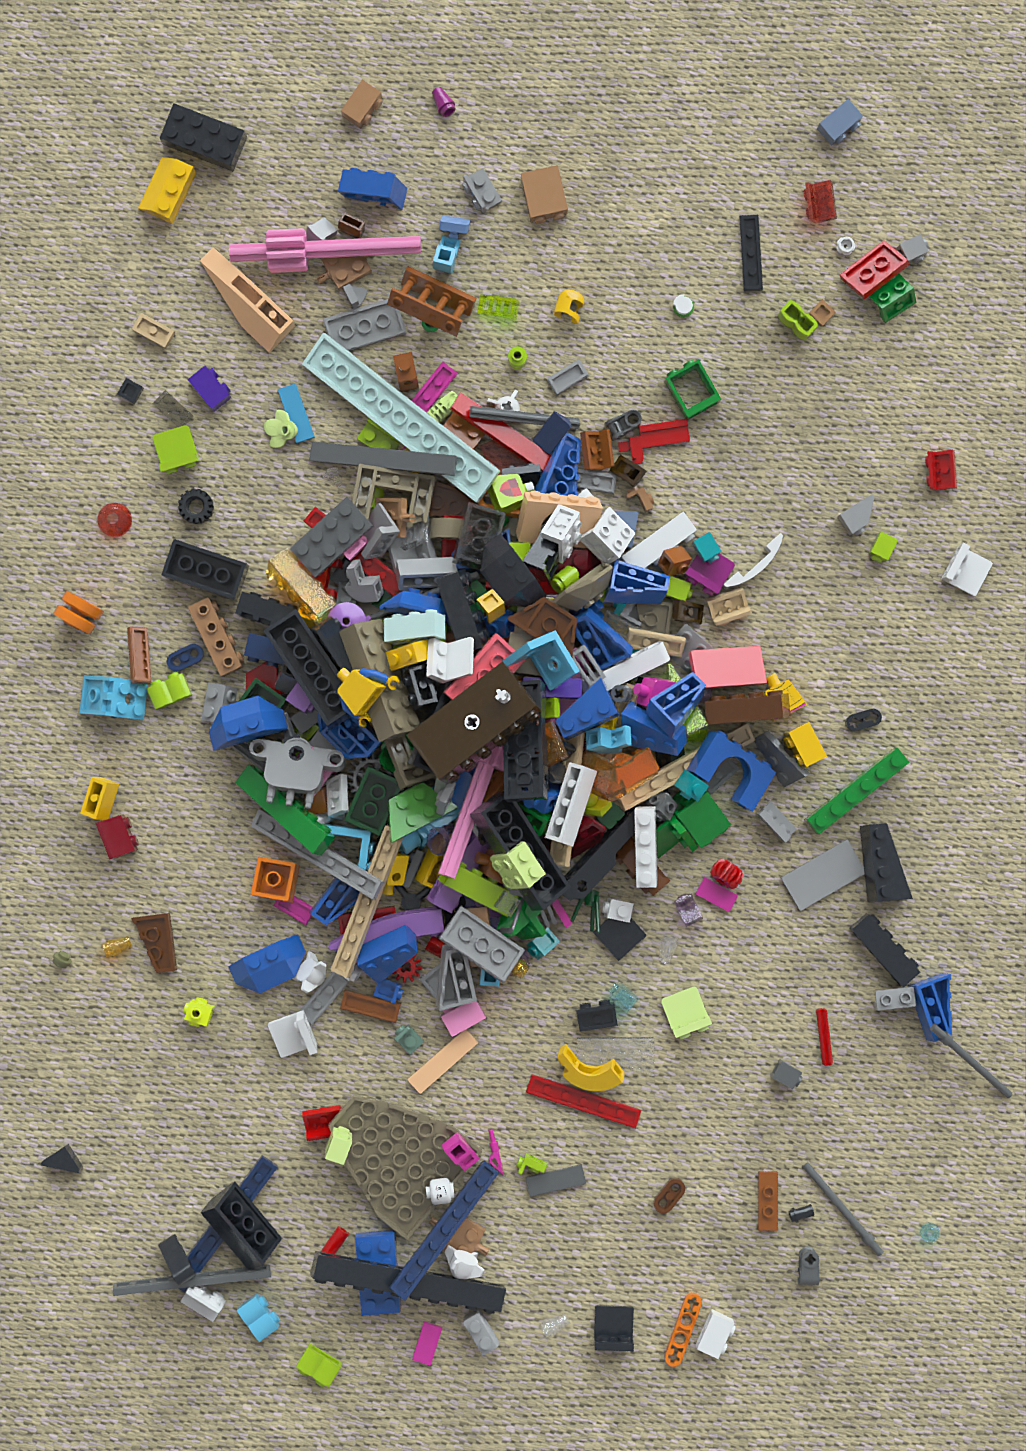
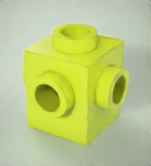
(205, 1010)

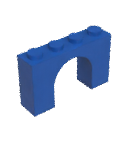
(755, 776)

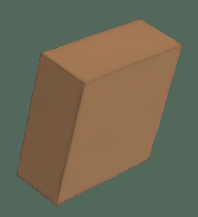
(822, 312)

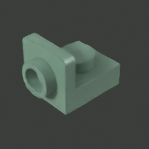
(408, 1038)

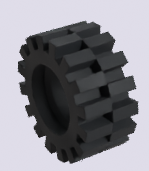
(190, 496)

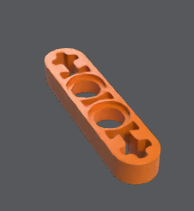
(686, 1330)

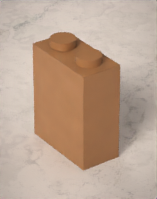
(544, 194)

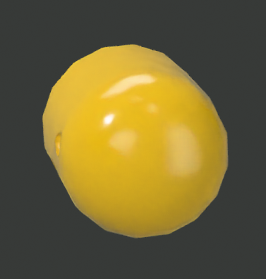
(563, 304)

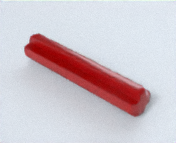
(824, 1036)

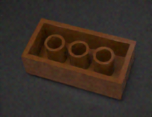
(751, 708)

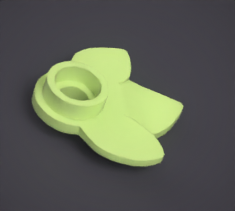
(278, 428)

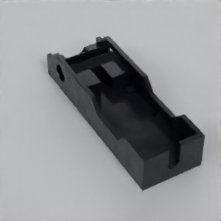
(525, 767)
(600, 858)

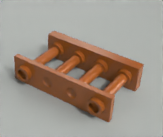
(436, 290)

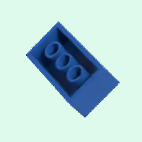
(377, 1247)

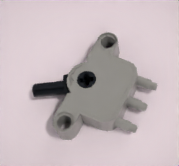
(294, 775)

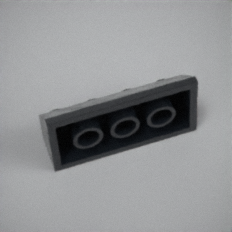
(330, 640)
(241, 1226)

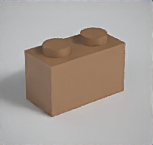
(362, 104)

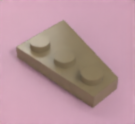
(655, 617)

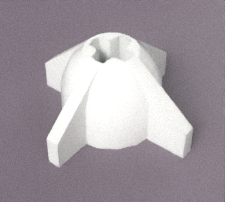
(506, 403)
(311, 973)
(463, 1264)

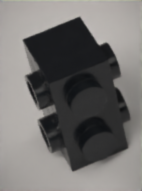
(420, 687)

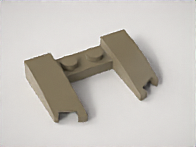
(374, 477)
(406, 773)

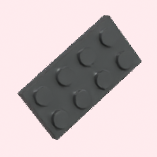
(331, 537)

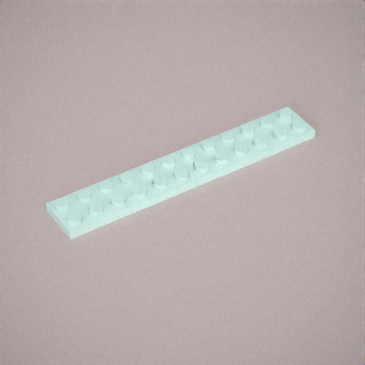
(398, 414)

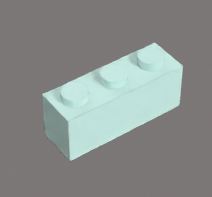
(414, 627)

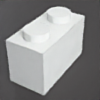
(715, 1334)

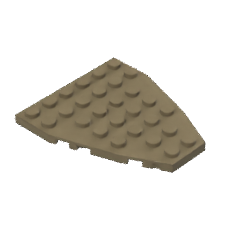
(396, 1158)

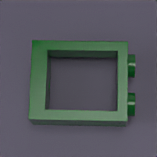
(703, 405)

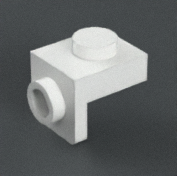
(617, 910)

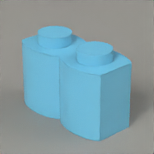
(258, 1317)

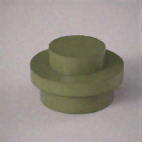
(61, 959)

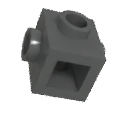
(664, 806)

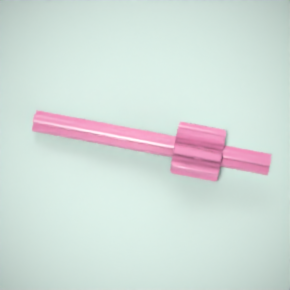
(290, 251)
(465, 823)

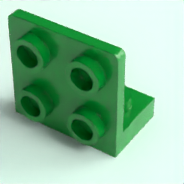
(894, 297)
(670, 834)

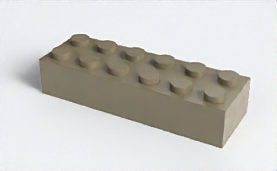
(366, 649)

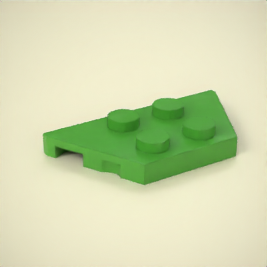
(413, 811)

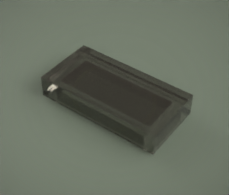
(172, 409)

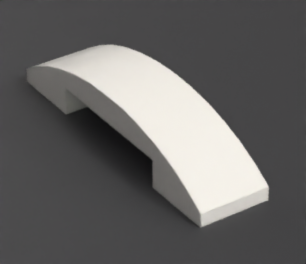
(772, 549)

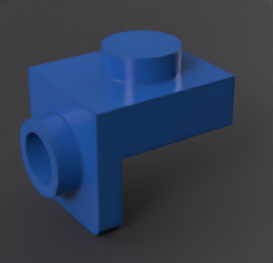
(388, 991)

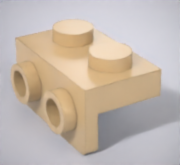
(728, 607)

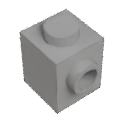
(914, 249)

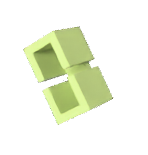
(338, 1145)

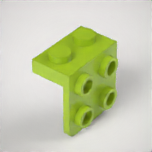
(176, 449)

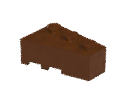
(627, 855)

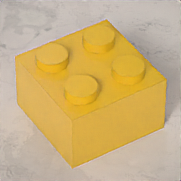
(804, 745)

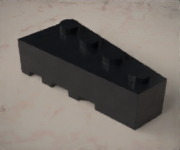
(882, 866)

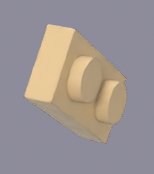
(153, 330)

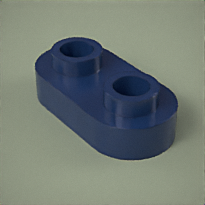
(185, 657)

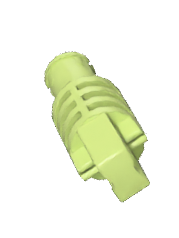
(441, 408)

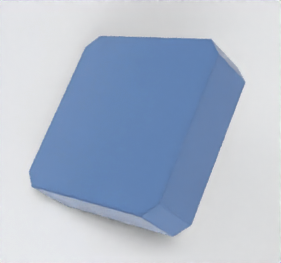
(454, 226)

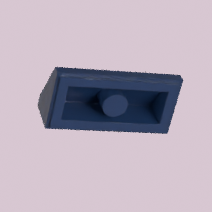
(552, 432)

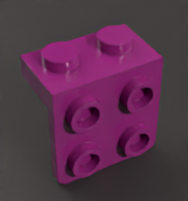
(711, 575)

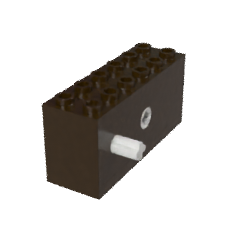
(452, 740)

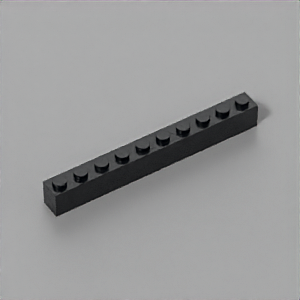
(432, 1286)

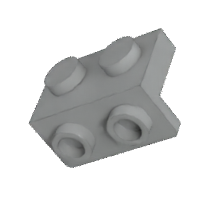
(216, 697)

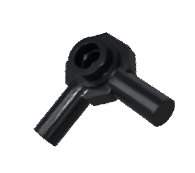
(411, 900)

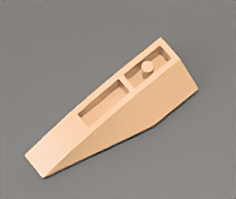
(250, 306)

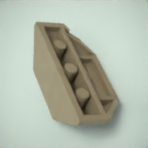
(586, 589)

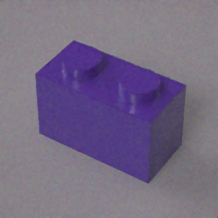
(209, 387)

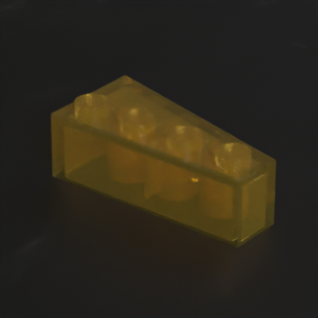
(300, 585)

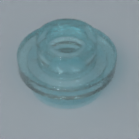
(929, 1226)

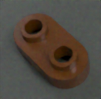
(669, 1195)

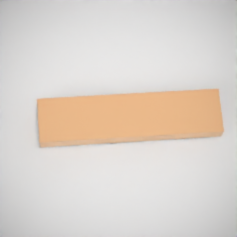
(442, 1061)

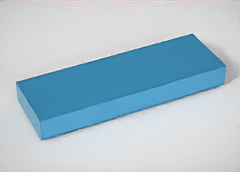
(294, 407)

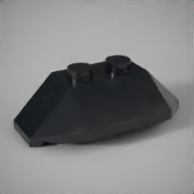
(509, 574)

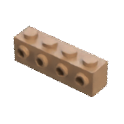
(216, 637)

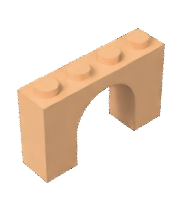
(538, 506)

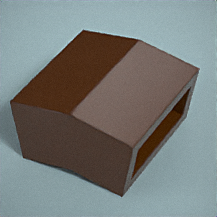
(351, 226)

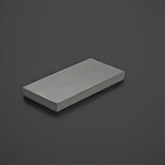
(365, 325)
(823, 875)
(481, 944)

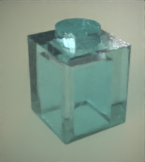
(623, 996)

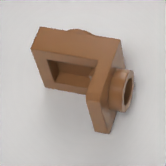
(645, 499)

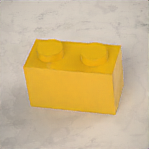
(407, 655)
(99, 798)

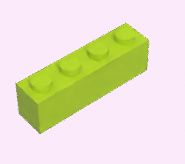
(475, 886)

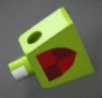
(508, 492)

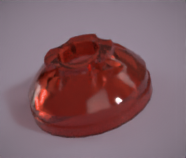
(121, 526)

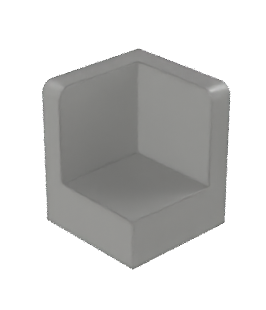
(630, 614)

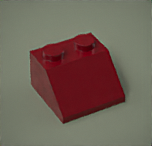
(117, 836)

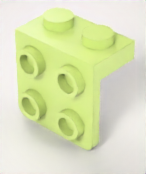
(518, 867)
(686, 1012)

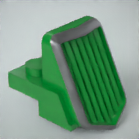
(522, 923)

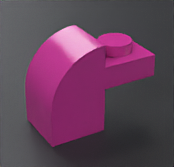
(460, 1151)

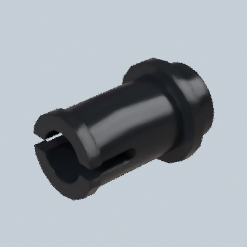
(801, 1213)

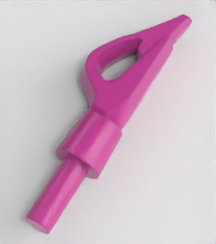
(495, 1152)

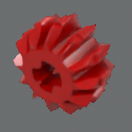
(727, 873)
(408, 973)

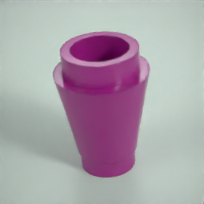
(443, 102)

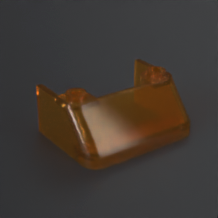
(620, 774)

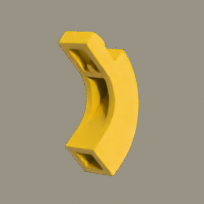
(589, 1077)

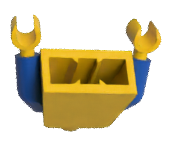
(361, 690)

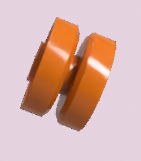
(78, 612)

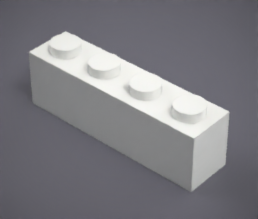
(667, 537)
(571, 804)
(645, 847)

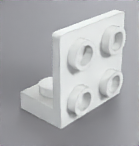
(563, 529)
(608, 537)
(966, 570)
(449, 660)
(293, 1034)
(204, 1301)

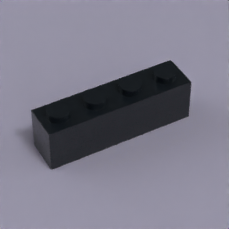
(886, 952)

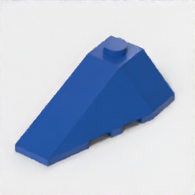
(562, 468)

